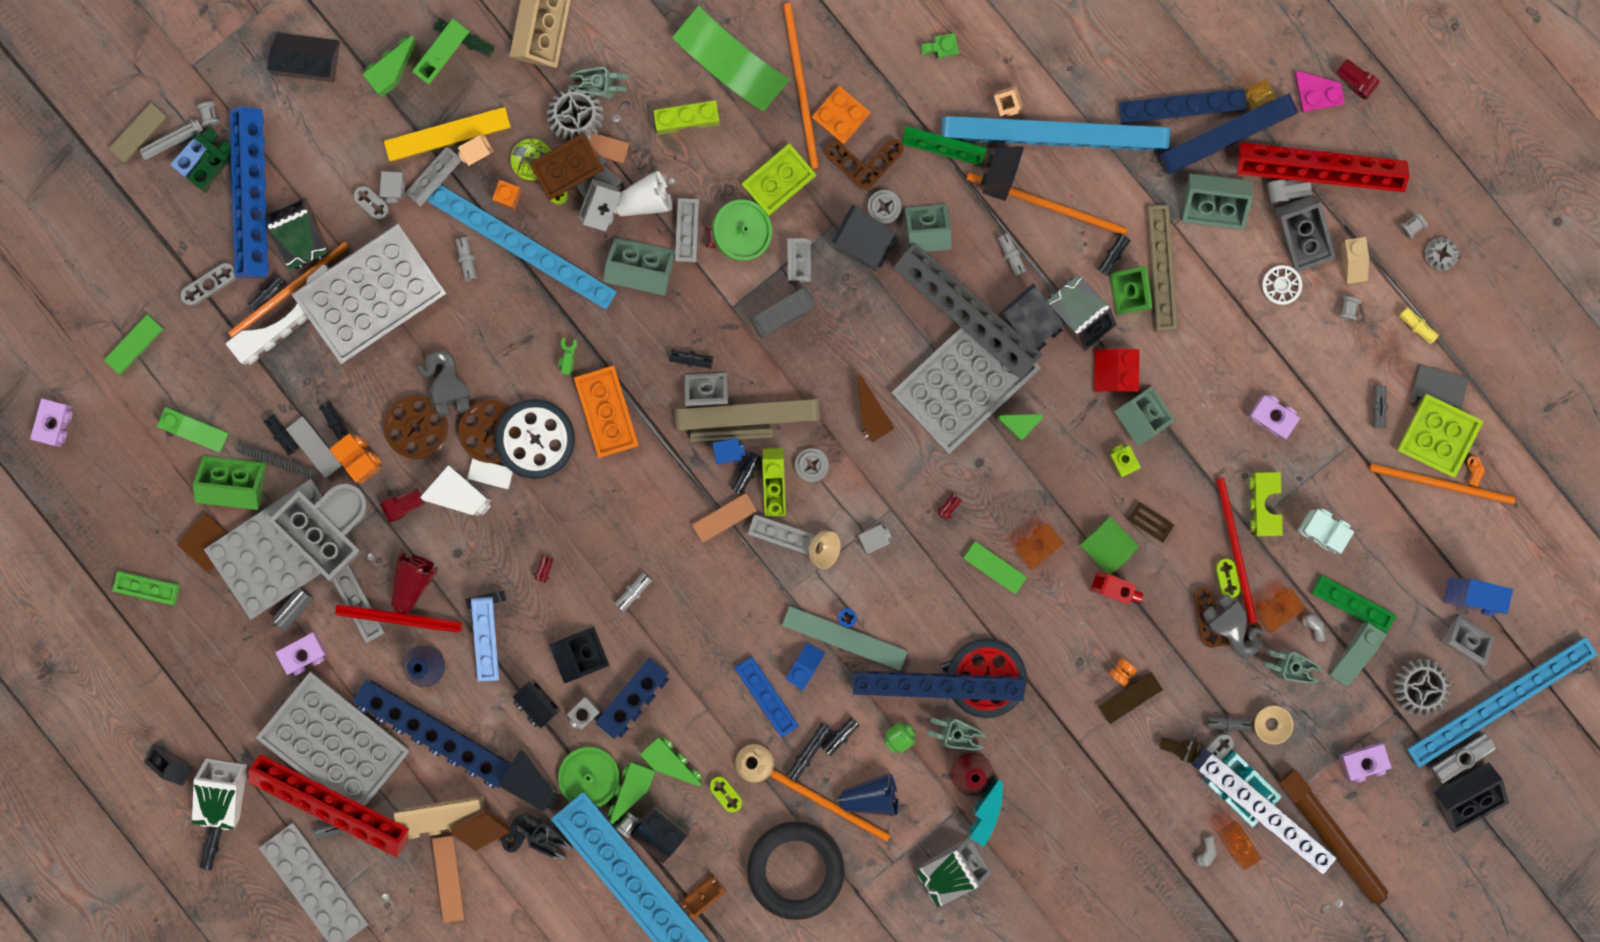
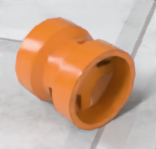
(1119, 675)

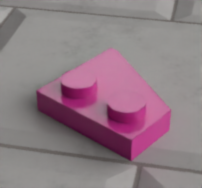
(1318, 92)

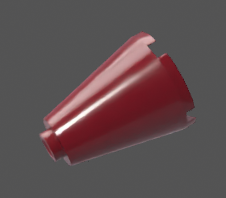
(410, 581)
(965, 767)

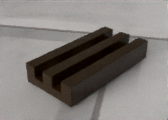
(1165, 531)

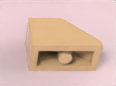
(1355, 260)

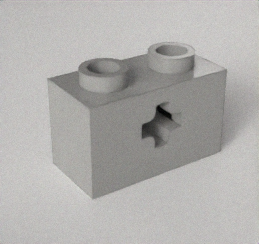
(597, 195)

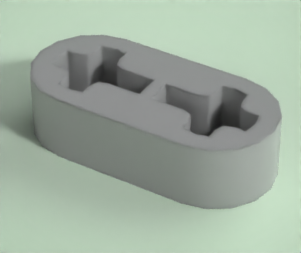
(374, 200)
(1214, 744)

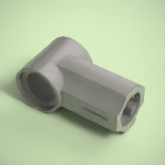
(1282, 190)

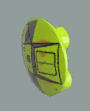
(524, 153)

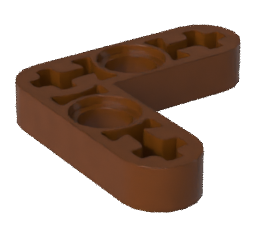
(861, 169)
(1220, 640)

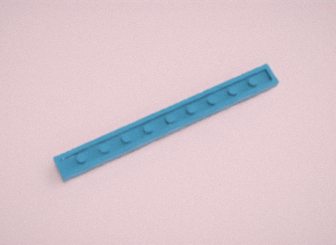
(522, 246)
(1501, 702)

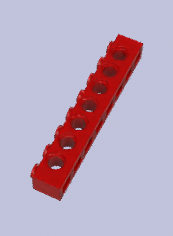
(1322, 167)
(328, 805)

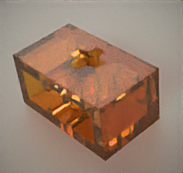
(1050, 544)
(1290, 608)
(1239, 845)

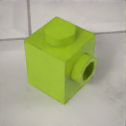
(1124, 460)

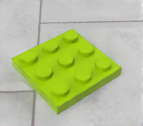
(1440, 435)

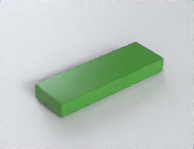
(134, 344)
(995, 567)
(146, 588)

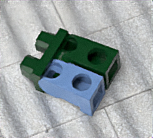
(201, 160)

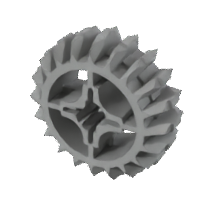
(594, 111)
(1423, 679)

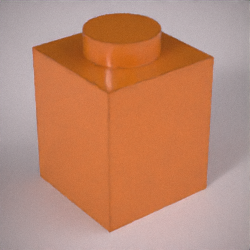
(507, 195)

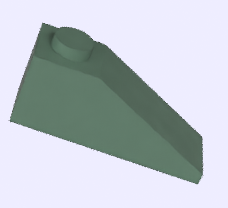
(1358, 653)

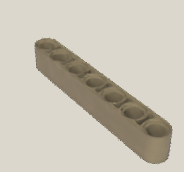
(747, 415)

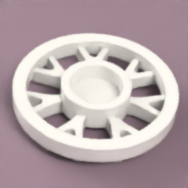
(1282, 285)

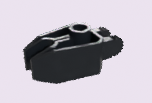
(544, 836)

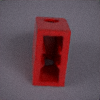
(1110, 587)

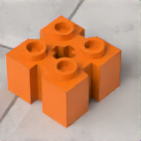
(355, 457)

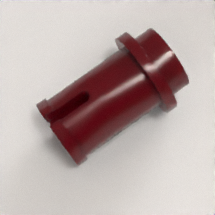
(949, 507)
(543, 570)

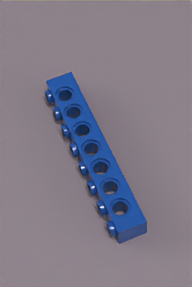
(242, 201)

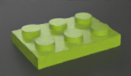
(779, 179)

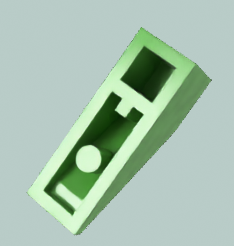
(192, 429)

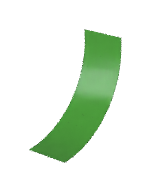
(729, 60)

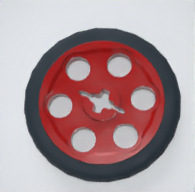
(988, 649)

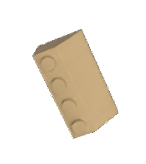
(540, 31)
(438, 816)

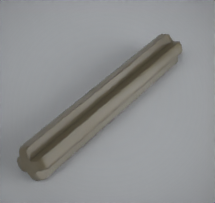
(723, 434)

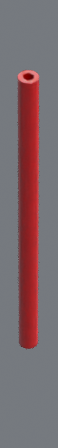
(1236, 550)

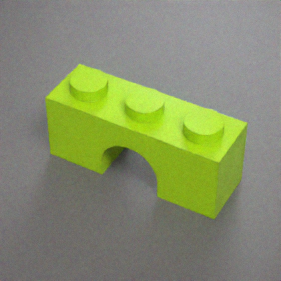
(692, 115)
(1262, 486)

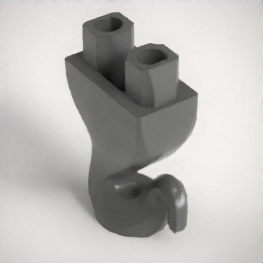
(447, 387)
(1232, 625)

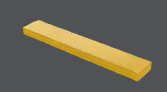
(447, 134)

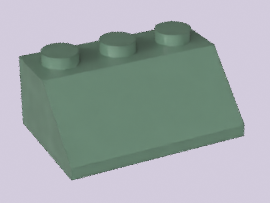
(1217, 201)
(639, 266)

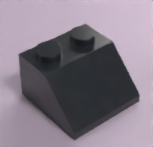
(1001, 172)
(579, 655)
(536, 704)

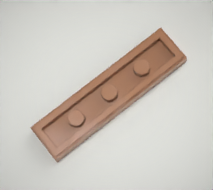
(448, 878)

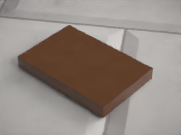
(566, 166)

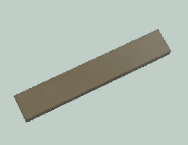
(1162, 268)

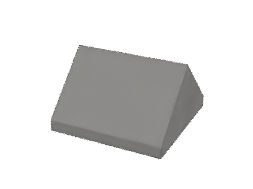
(706, 390)
(1469, 641)

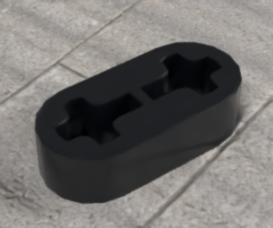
(497, 597)
(519, 840)

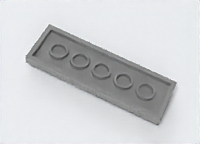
(314, 885)

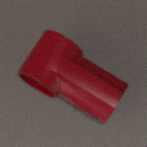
(1362, 82)
(397, 507)

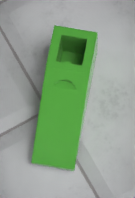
(440, 51)
(389, 70)
(665, 760)
(636, 784)

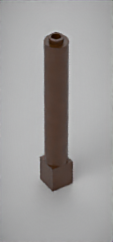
(1303, 797)

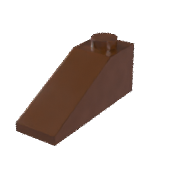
(873, 418)

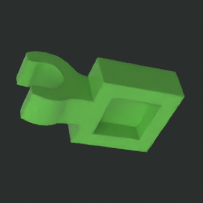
(943, 45)
(567, 361)

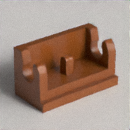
(703, 896)

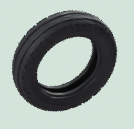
(785, 907)

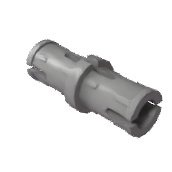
(1012, 254)
(466, 259)
(633, 592)

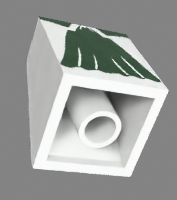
(457, 492)
(218, 794)

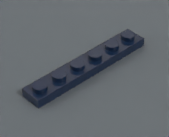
(1182, 106)

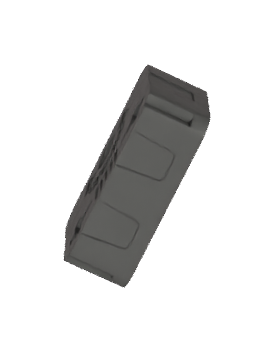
(783, 313)

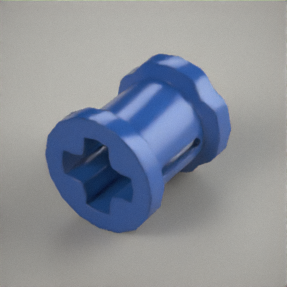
(850, 612)

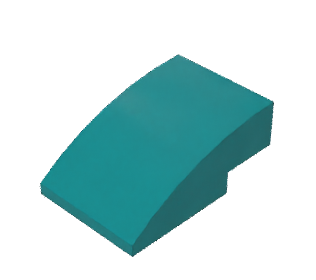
(1250, 776)
(987, 812)

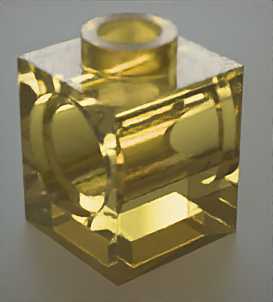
(1259, 94)

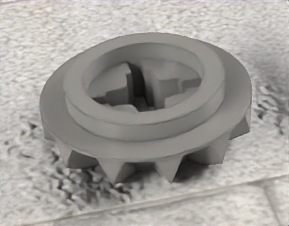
(884, 196)
(1432, 256)
(811, 475)

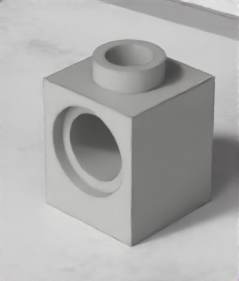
(392, 187)
(875, 538)
(592, 711)

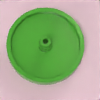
(741, 230)
(589, 771)

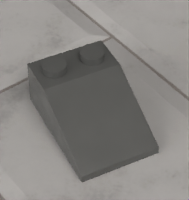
(1305, 233)

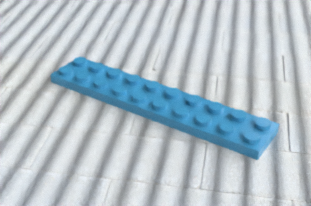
(625, 873)

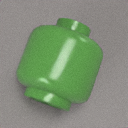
(900, 737)

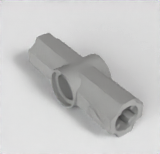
(1475, 751)

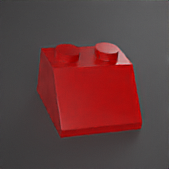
(1116, 370)

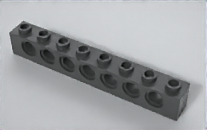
(968, 311)

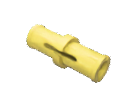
(1418, 325)

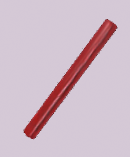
(398, 618)

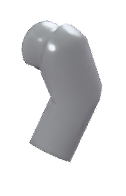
(1316, 624)

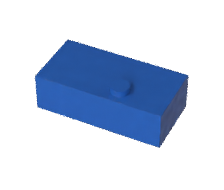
(1478, 596)

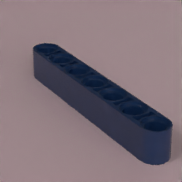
(1228, 133)

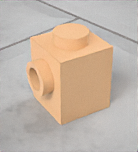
(1008, 101)
(475, 149)

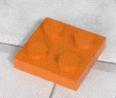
(841, 115)

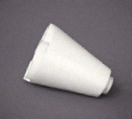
(645, 197)

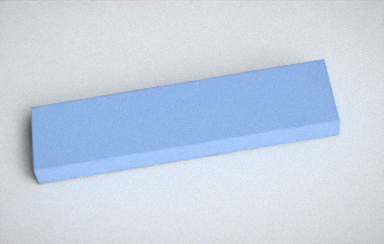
(485, 639)

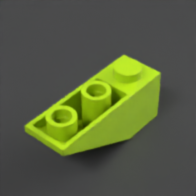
(774, 482)

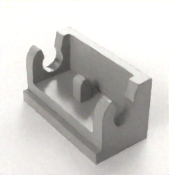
(799, 260)

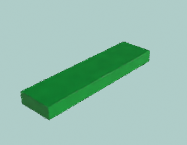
(943, 146)
(1353, 604)

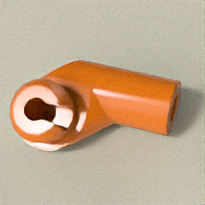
(1476, 469)

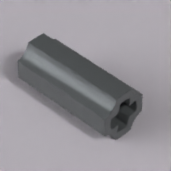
(292, 609)

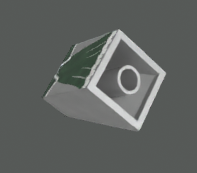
(953, 872)

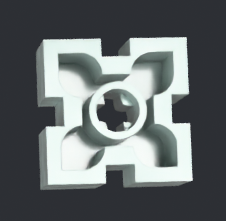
(1325, 531)

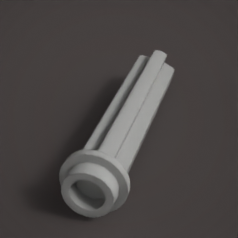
(172, 139)

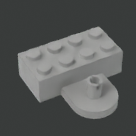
(322, 528)

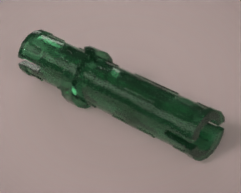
(472, 41)

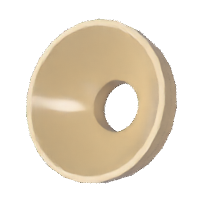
(828, 549)
(1283, 729)
(764, 766)

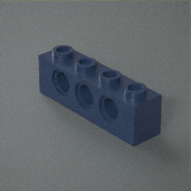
(607, 720)

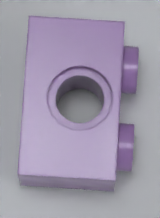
(1261, 415)
(42, 431)
(289, 655)
(1352, 762)

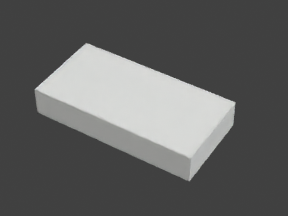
(490, 474)

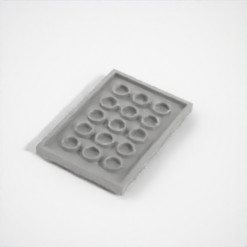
(369, 293)
(957, 389)
(260, 561)
(332, 741)

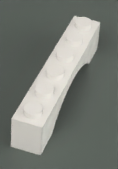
(251, 343)

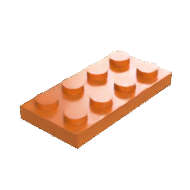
(606, 411)

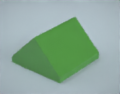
(1131, 291)
(1019, 425)
(1109, 546)

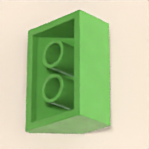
(229, 482)

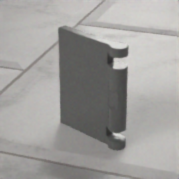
(1440, 385)

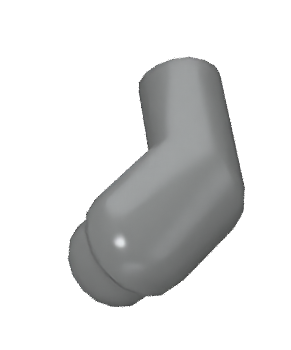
(1209, 854)

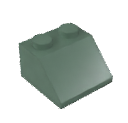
(929, 227)
(1144, 416)

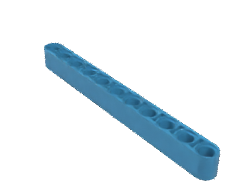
(1056, 133)

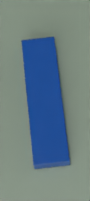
(766, 696)

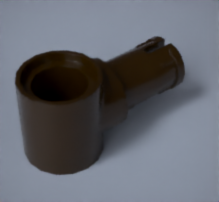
(1186, 750)

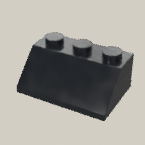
(303, 57)
(1471, 797)

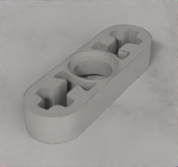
(200, 282)

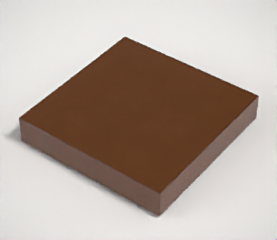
(199, 537)
(480, 829)

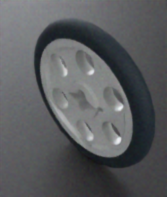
(515, 417)

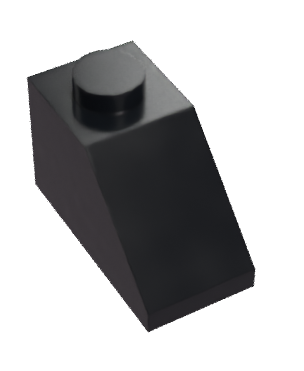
(168, 765)

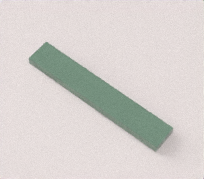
(844, 638)

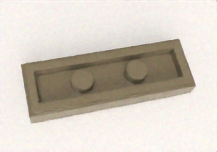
(138, 133)

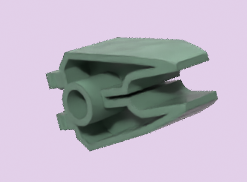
(598, 82)
(1290, 666)
(955, 734)

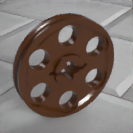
(404, 425)
(479, 432)

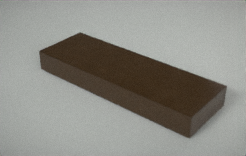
(1130, 697)

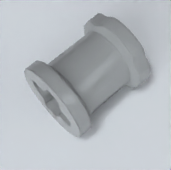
(208, 114)
(1413, 225)
(1350, 308)
(628, 824)

